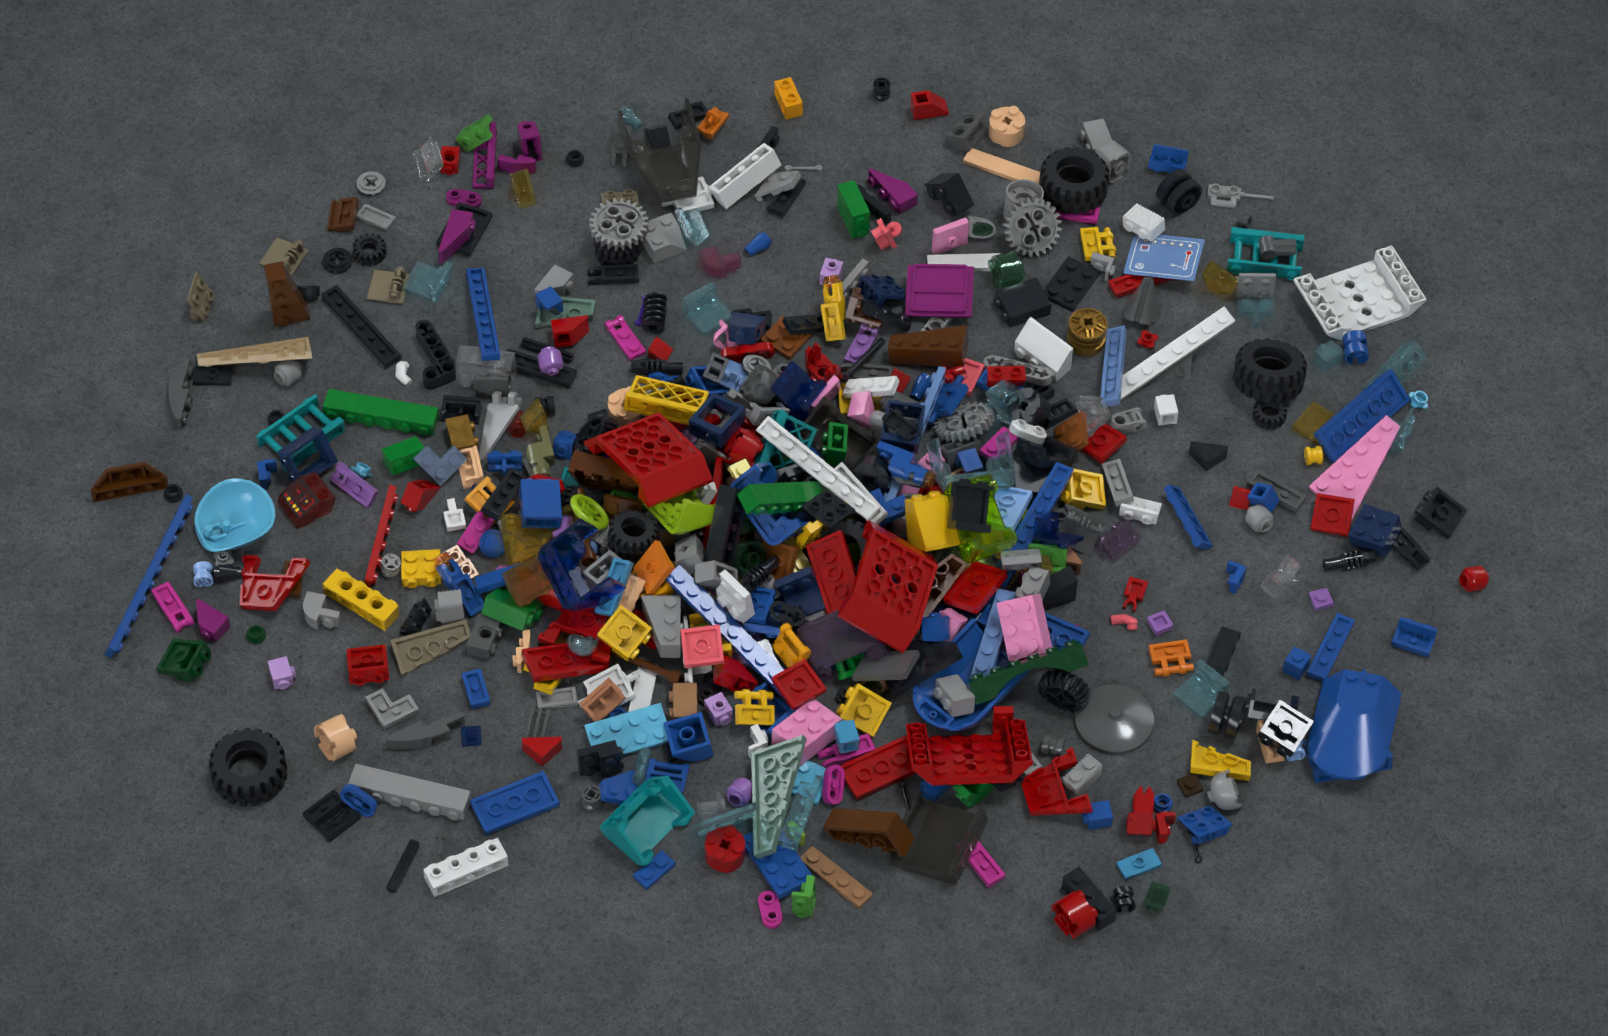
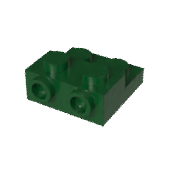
(184, 659)

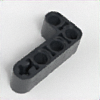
(443, 366)

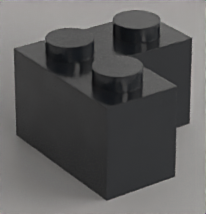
(952, 192)

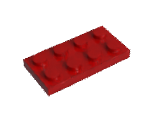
(832, 569)
(558, 662)
(878, 768)

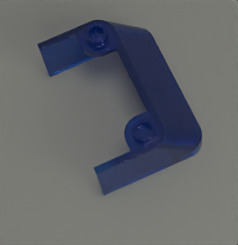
(560, 564)

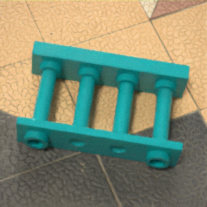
(1251, 237)
(331, 430)

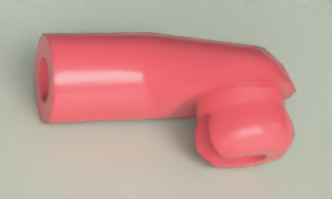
(1124, 619)

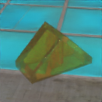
(522, 188)
(1218, 279)
(534, 417)

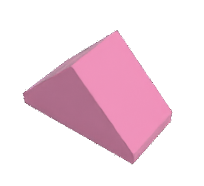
(861, 408)

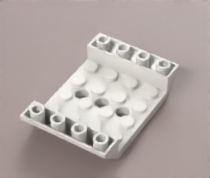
(1381, 283)

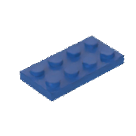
(514, 803)
(781, 870)

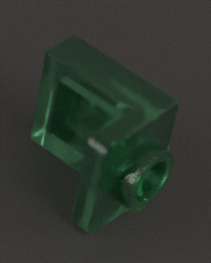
(1157, 897)

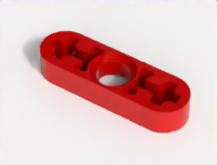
(737, 353)

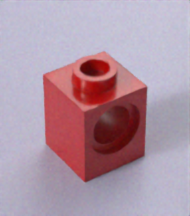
(451, 160)

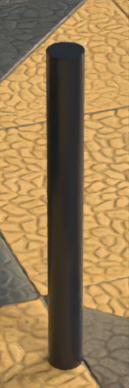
(864, 358)

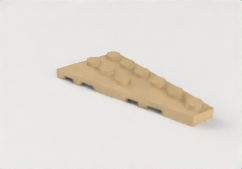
(261, 353)

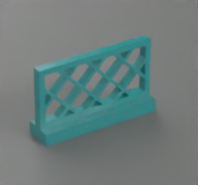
(767, 451)

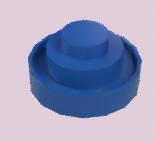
(491, 543)

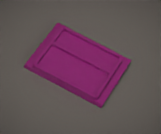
(939, 290)

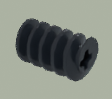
(654, 312)

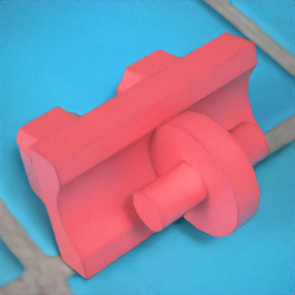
(884, 235)

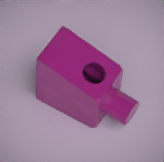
(526, 133)

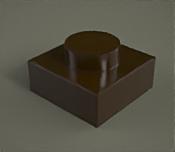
(1190, 785)

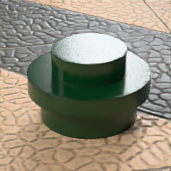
(256, 634)

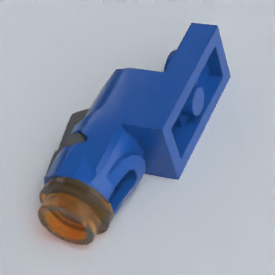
(904, 467)
(455, 579)

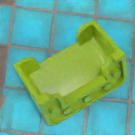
(683, 513)

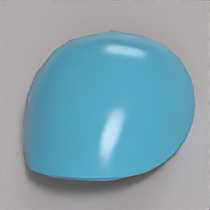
(233, 515)

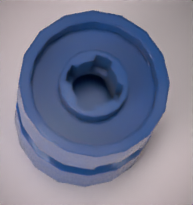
(1355, 346)

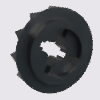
(330, 257)

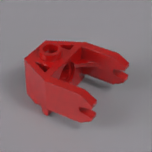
(819, 366)
(1141, 818)

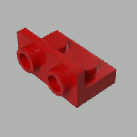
(1012, 374)

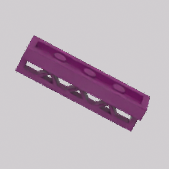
(491, 161)

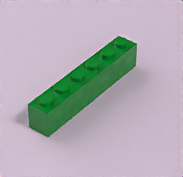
(381, 412)
(778, 497)

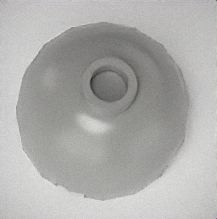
(1224, 791)

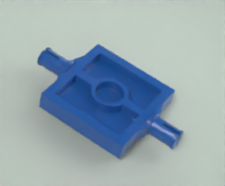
(948, 399)
(761, 600)

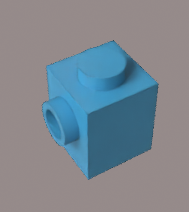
(846, 736)

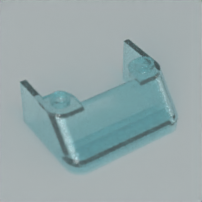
(1000, 465)

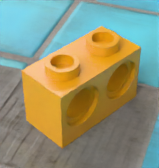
(788, 98)

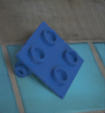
(1205, 824)

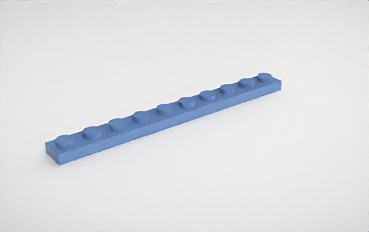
(931, 396)

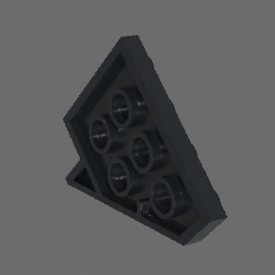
(933, 658)

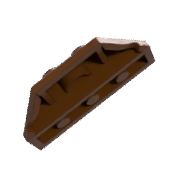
(128, 481)

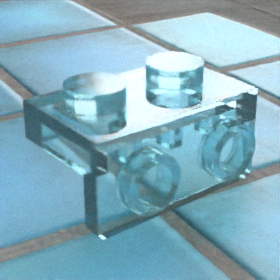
(692, 225)

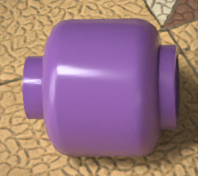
(550, 360)
(740, 792)

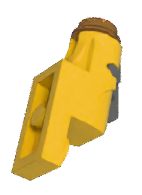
(833, 308)

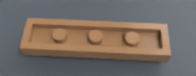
(836, 877)

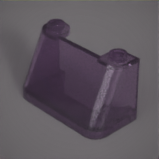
(835, 641)

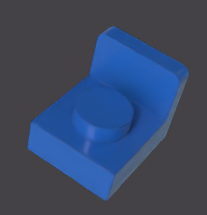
(264, 469)
(1237, 575)

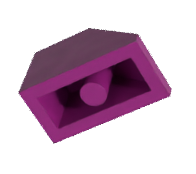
(211, 622)

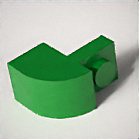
(972, 793)

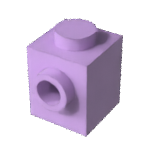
(831, 267)
(281, 673)
(718, 709)

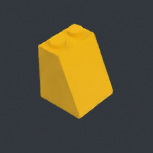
(928, 522)

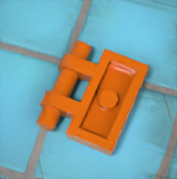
(1171, 652)

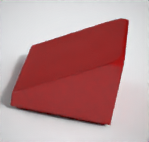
(659, 350)
(1239, 498)

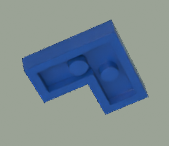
(894, 507)

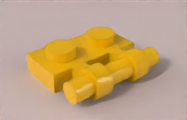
(1091, 242)
(754, 714)

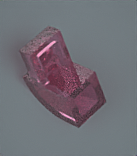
(715, 265)

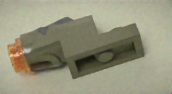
(539, 454)

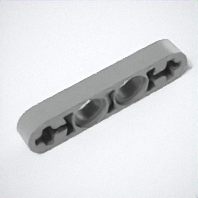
(1038, 376)

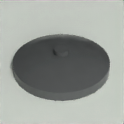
(1115, 720)

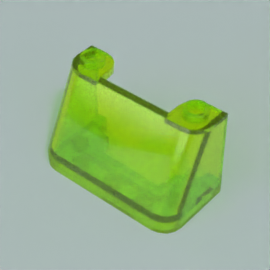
(979, 546)

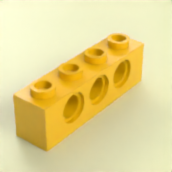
(335, 588)

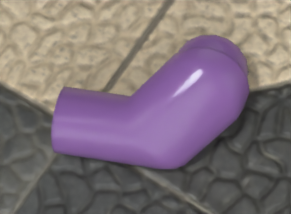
(566, 520)

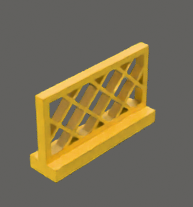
(649, 403)

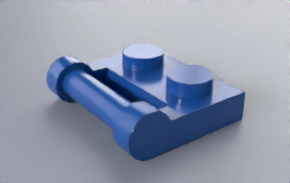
(678, 779)

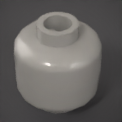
(288, 372)
(1259, 518)

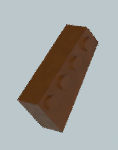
(284, 297)
(930, 347)
(600, 473)
(946, 576)
(870, 829)

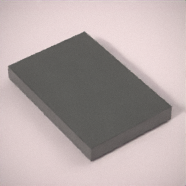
(891, 667)

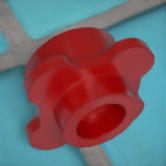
(1147, 343)

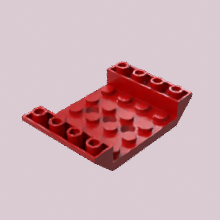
(659, 461)
(879, 604)
(970, 758)

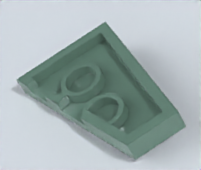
(571, 308)

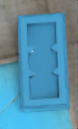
(1138, 864)

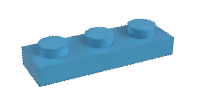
(620, 571)

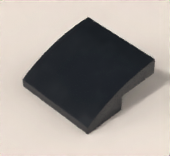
(325, 810)

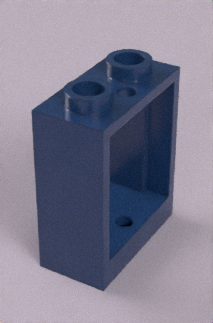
(913, 410)
(717, 435)
(323, 447)

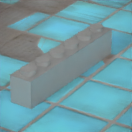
(412, 792)

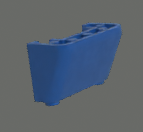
(775, 527)

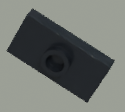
(213, 376)

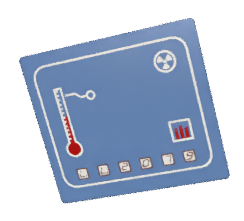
(1165, 257)

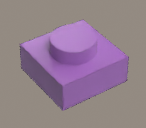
(1321, 599)
(1160, 623)

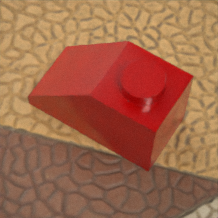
(419, 494)

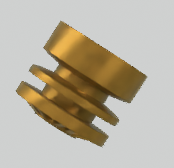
(1087, 332)

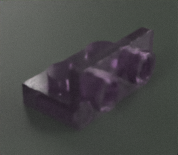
(1118, 540)

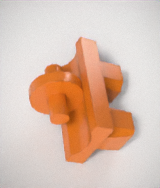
(712, 122)

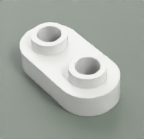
(1026, 431)

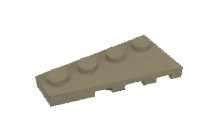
(425, 646)

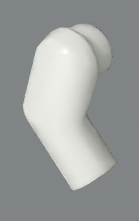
(400, 373)

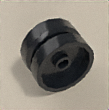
(1179, 192)
(1229, 715)

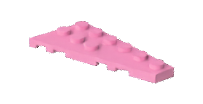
(1357, 468)

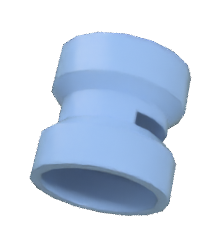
(203, 574)

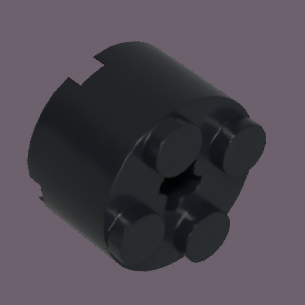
(1028, 406)
(872, 466)

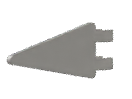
(497, 420)

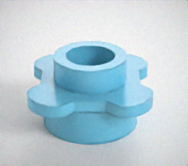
(1418, 399)
(362, 470)

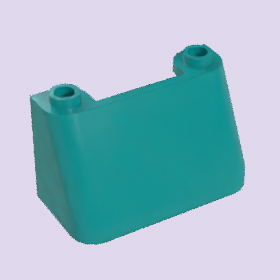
(647, 818)

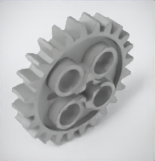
(619, 224)
(1018, 234)
(977, 418)

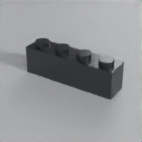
(725, 527)

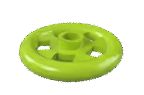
(589, 511)

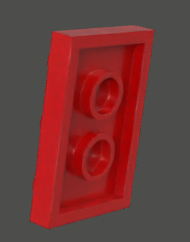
(975, 587)

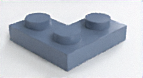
(440, 468)

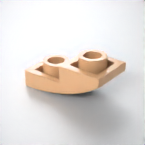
(464, 563)
(524, 643)

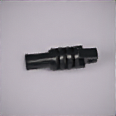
(647, 366)
(1350, 560)
(758, 574)

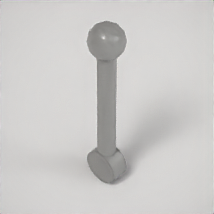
(818, 168)

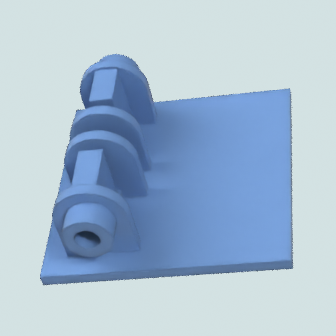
(733, 376)

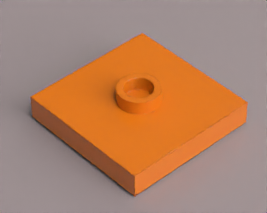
(654, 567)

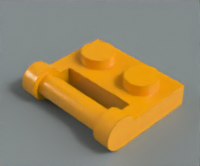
(478, 496)
(789, 646)

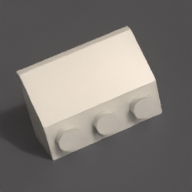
(1043, 349)

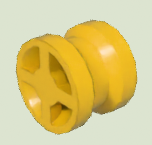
(1313, 455)

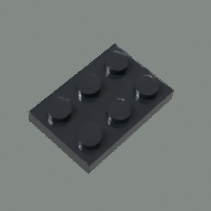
(482, 220)
(1071, 283)

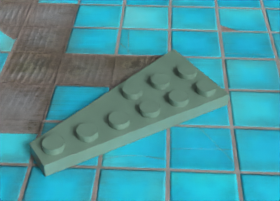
(772, 785)

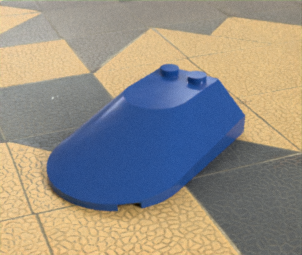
(932, 710)
(1353, 724)

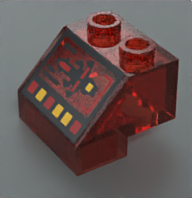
(306, 500)

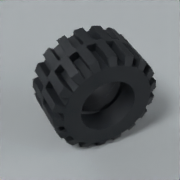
(613, 257)
(631, 523)

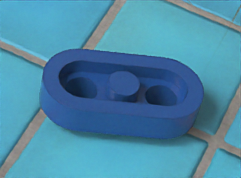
(358, 800)

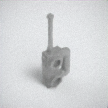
(1231, 192)

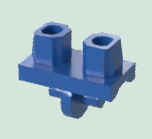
(504, 461)

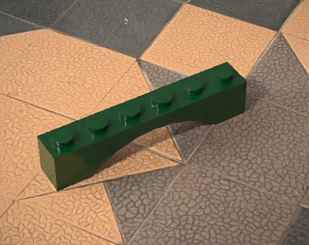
(987, 685)

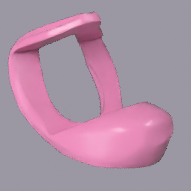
(724, 328)

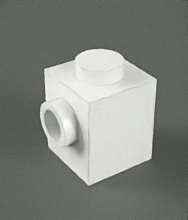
(1166, 409)

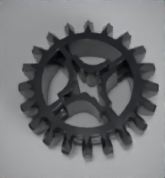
(594, 427)
(1064, 690)

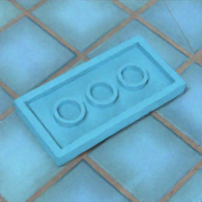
(631, 730)

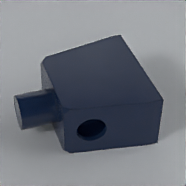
(746, 328)

